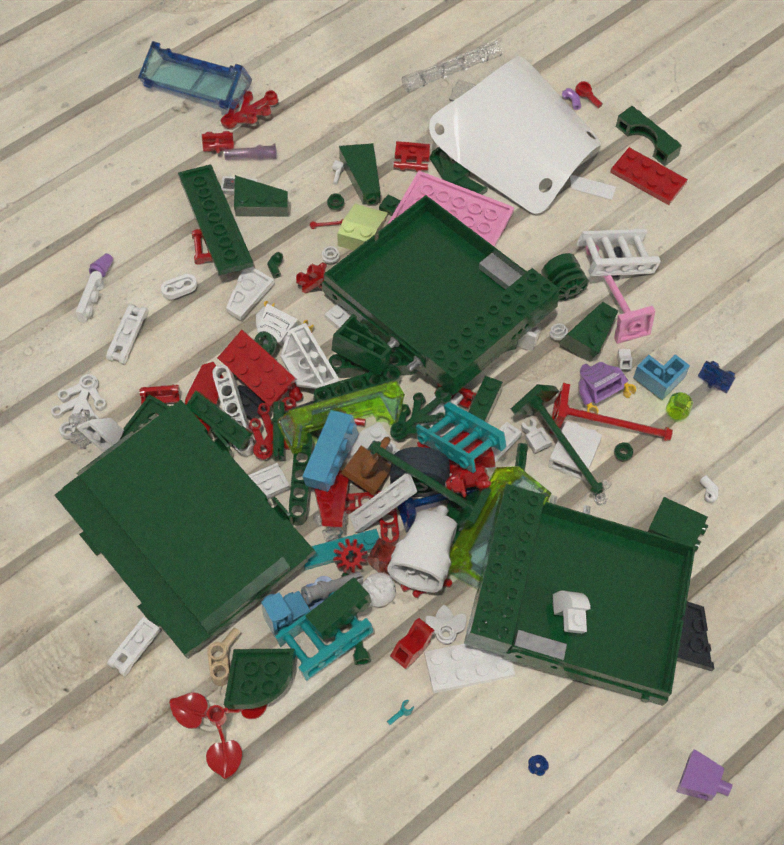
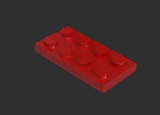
(648, 176)
(257, 368)

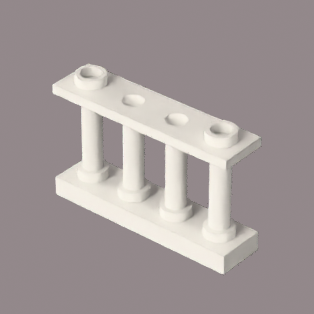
(614, 265)

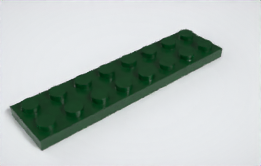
(215, 220)

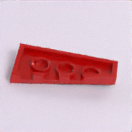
(332, 502)

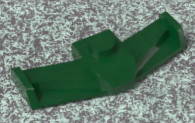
(454, 172)

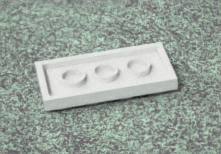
(464, 667)

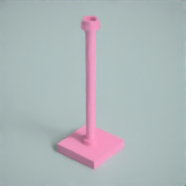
(631, 323)

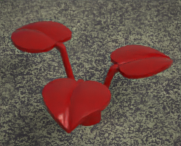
(221, 757)

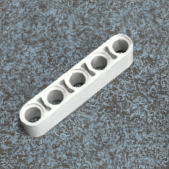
(231, 401)

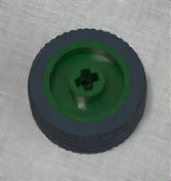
(428, 461)

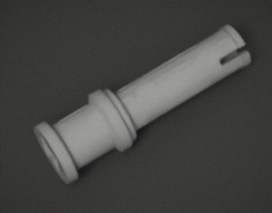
(323, 589)

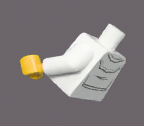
(276, 322)

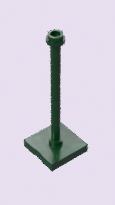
(533, 403)
(470, 508)

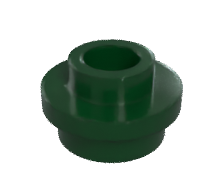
(335, 201)
(623, 447)

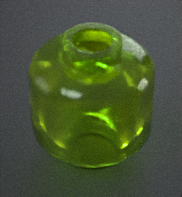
(679, 406)

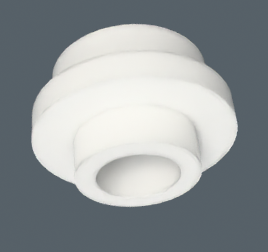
(330, 250)
(558, 331)

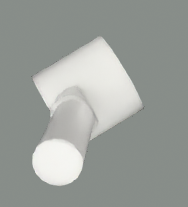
(338, 167)

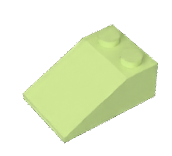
(359, 226)

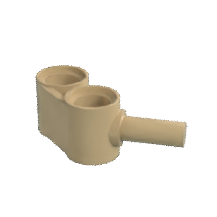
(221, 663)

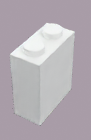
(585, 444)

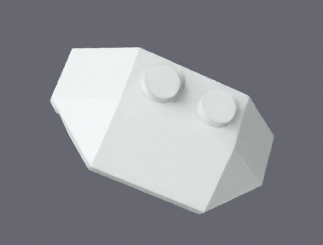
(306, 359)

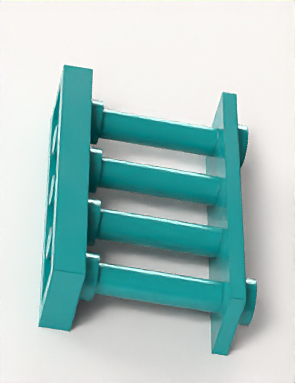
(464, 422)
(326, 653)

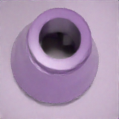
(101, 264)

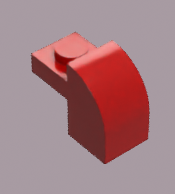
(413, 644)

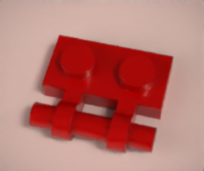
(411, 151)

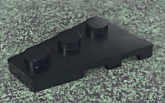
(694, 641)

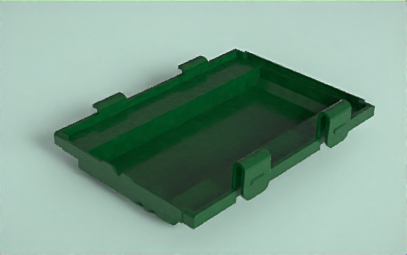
(184, 526)

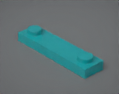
(325, 554)

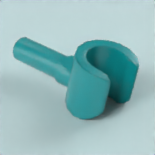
(403, 711)

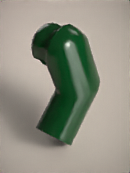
(273, 264)

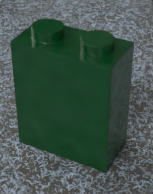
(678, 523)

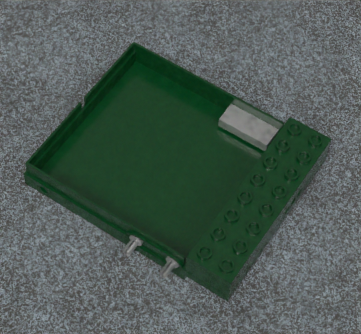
(440, 294)
(629, 575)

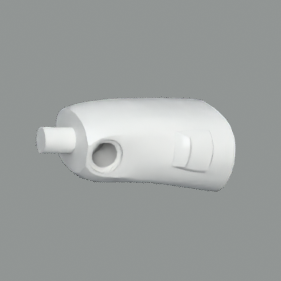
(423, 555)

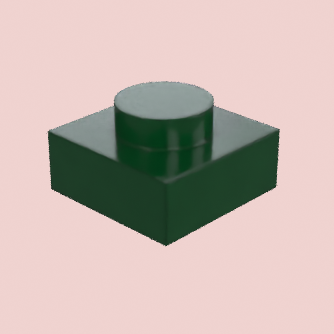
(389, 204)

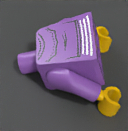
(601, 382)

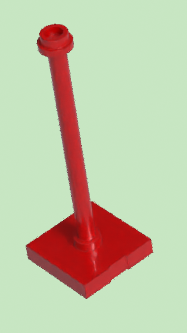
(562, 409)

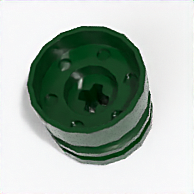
(567, 275)

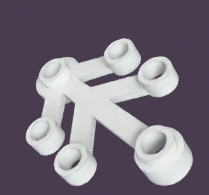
(78, 403)

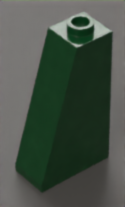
(362, 171)

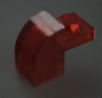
(381, 556)

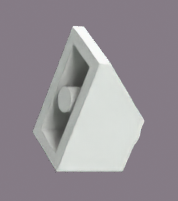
(101, 432)

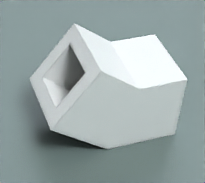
(624, 359)

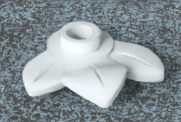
(446, 622)

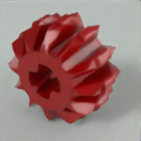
(355, 559)

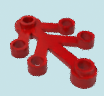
(231, 118)
(266, 443)

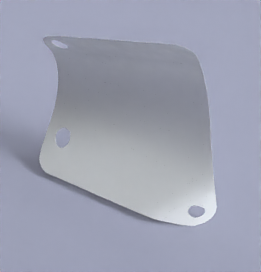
(515, 134)

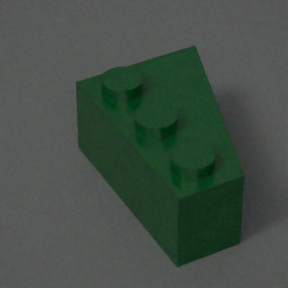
(259, 199)
(591, 332)

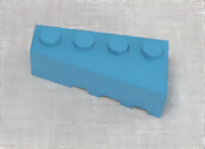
(330, 450)

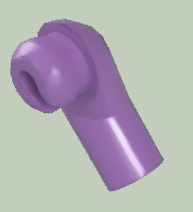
(573, 96)

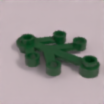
(403, 428)

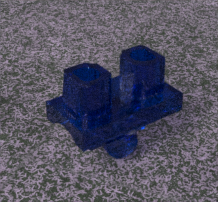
(717, 377)

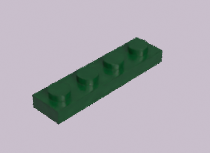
(219, 420)

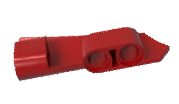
(206, 385)

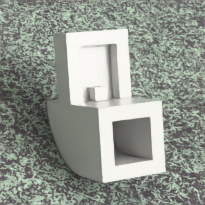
(573, 608)

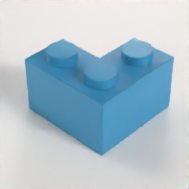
(661, 378)
(283, 611)

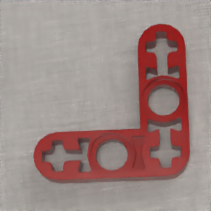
(384, 526)

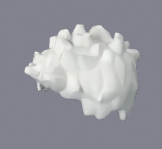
(380, 588)

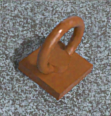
(368, 469)

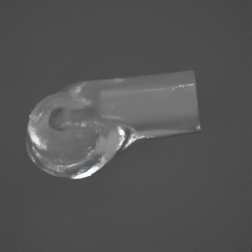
(601, 499)

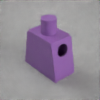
(702, 778)

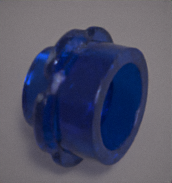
(538, 759)

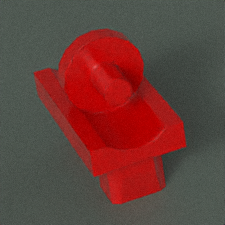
(217, 141)
(313, 277)

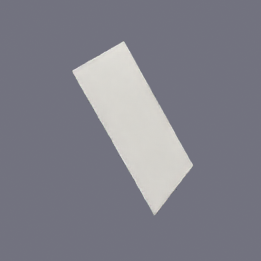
(592, 187)

